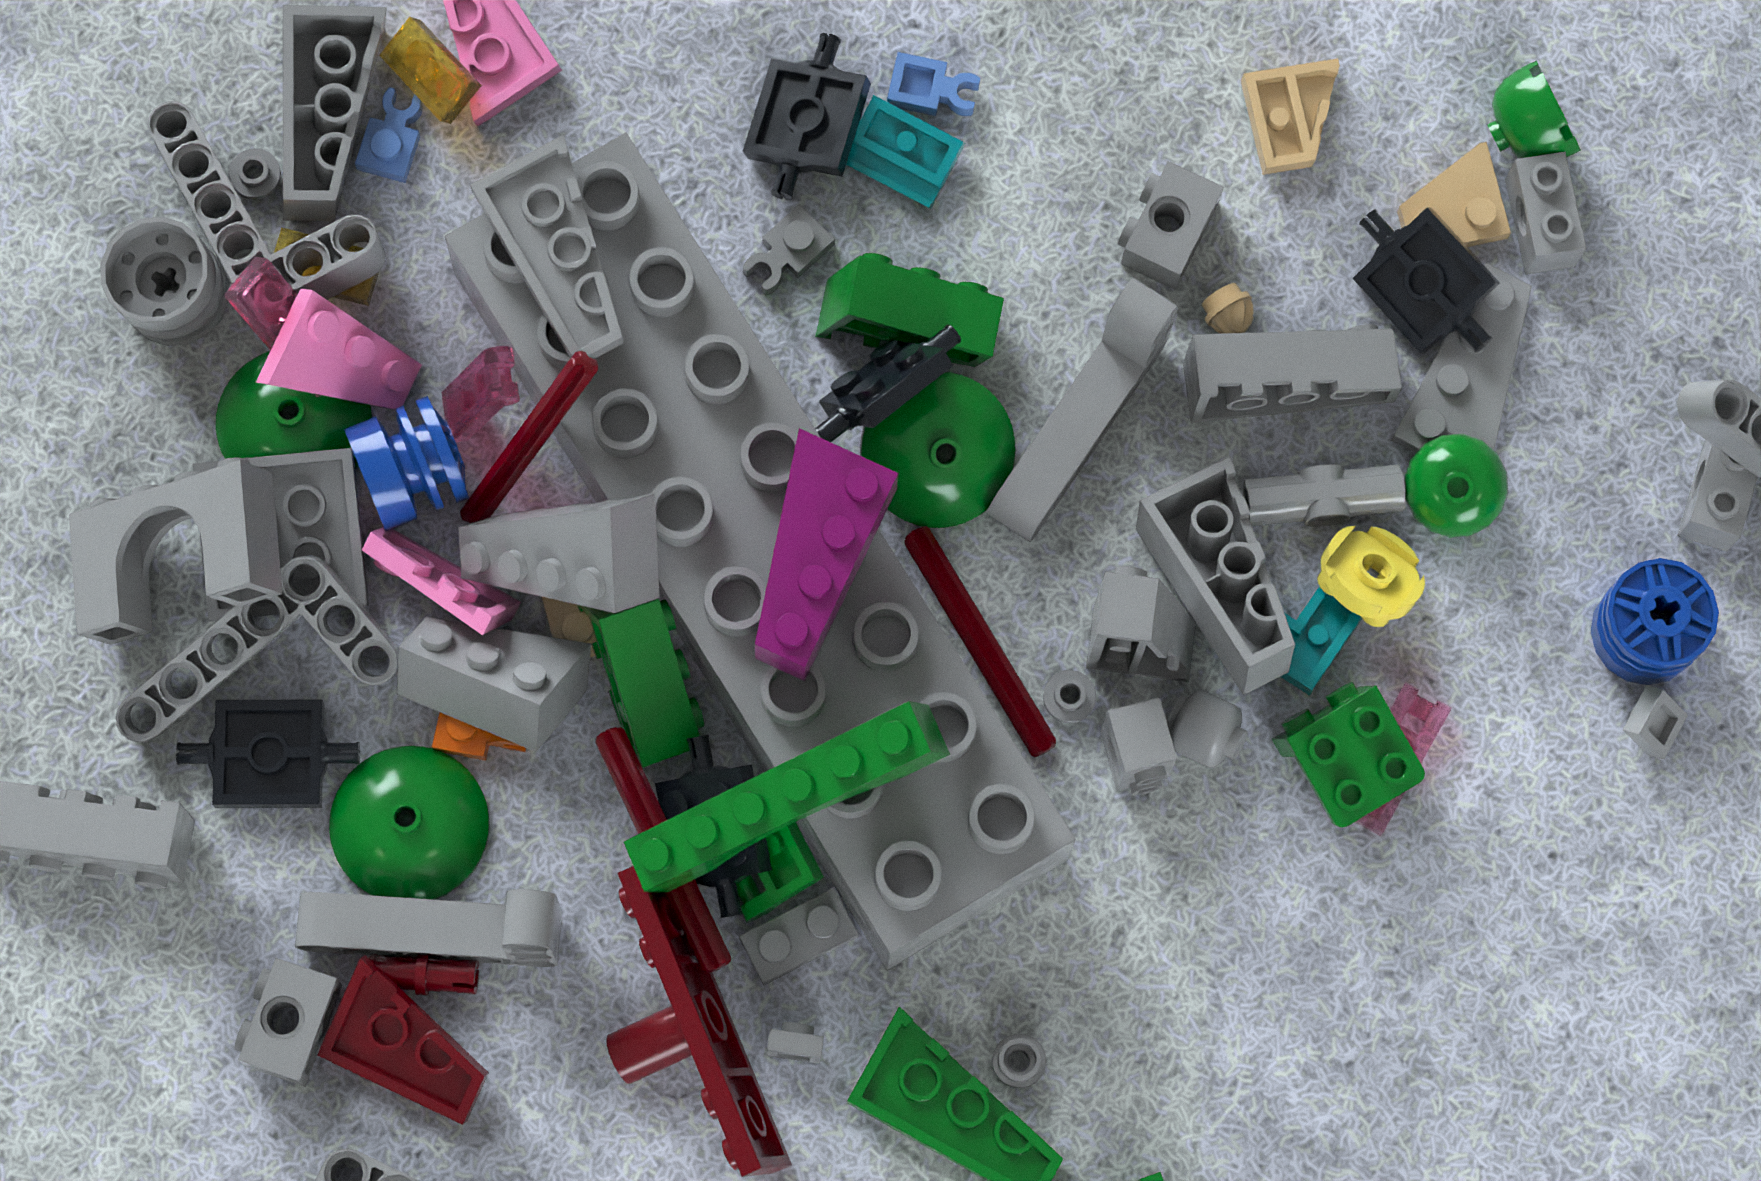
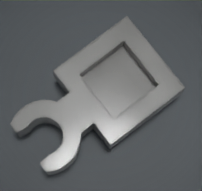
(793, 245)

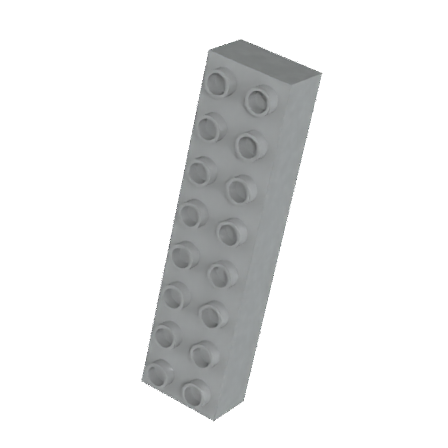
(713, 433)

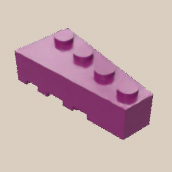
(822, 537)

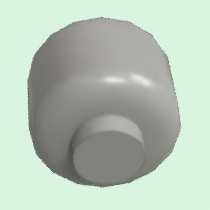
(1206, 728)

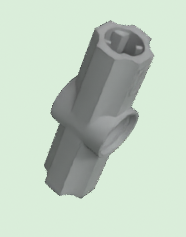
(1325, 495)

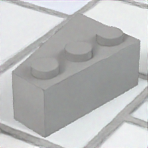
(494, 681)

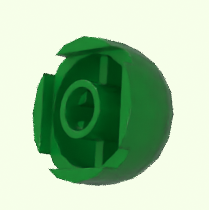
(1530, 116)
(1456, 485)

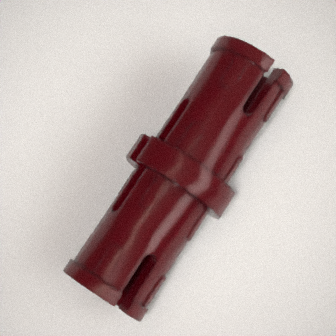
(430, 973)

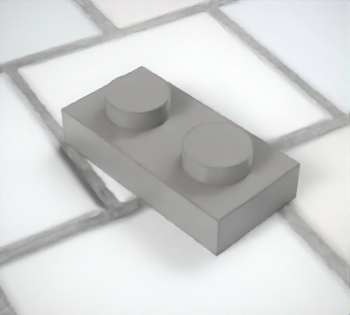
(798, 936)

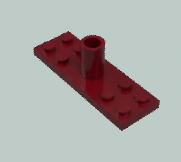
(695, 1027)

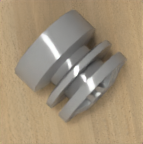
(146, 260)

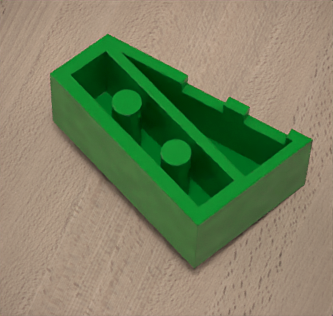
(909, 306)
(646, 679)

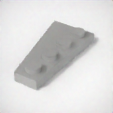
(549, 238)
(1467, 387)

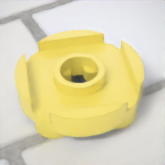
(1346, 576)

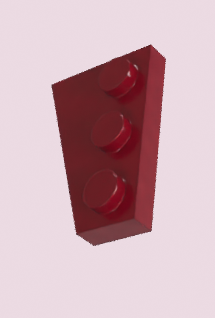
(400, 1047)

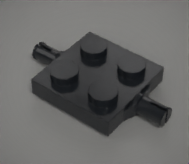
(806, 117)
(1426, 280)
(885, 383)
(268, 753)
(697, 787)

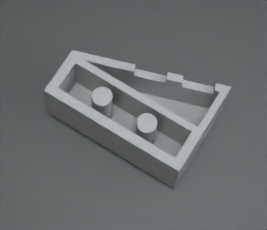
(1140, 628)

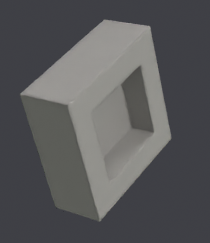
(1655, 722)
(795, 1042)

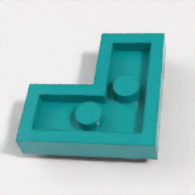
(1318, 639)

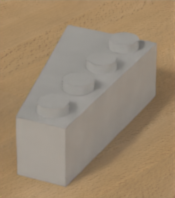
(325, 91)
(1289, 372)
(573, 553)
(1219, 571)
(97, 836)

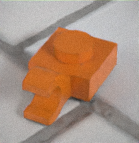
(467, 740)

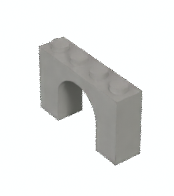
(119, 536)

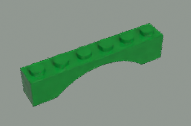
(814, 780)

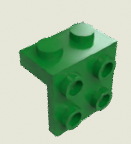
(1351, 753)

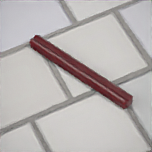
(530, 437)
(980, 641)
(645, 814)

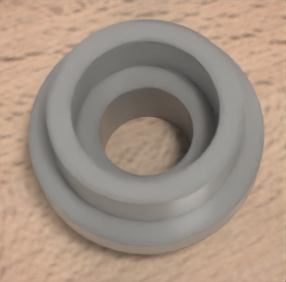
(261, 186)
(1069, 712)
(1026, 1045)

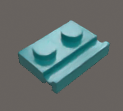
(903, 152)

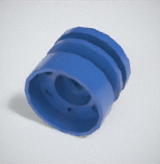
(407, 463)
(1649, 649)

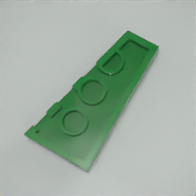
(942, 1106)

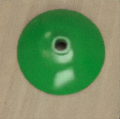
(252, 423)
(982, 443)
(417, 859)

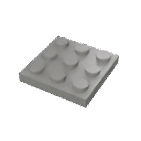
(313, 517)

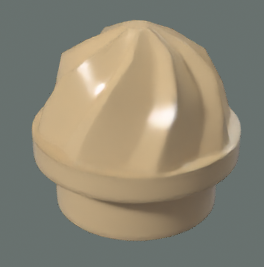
(1229, 310)

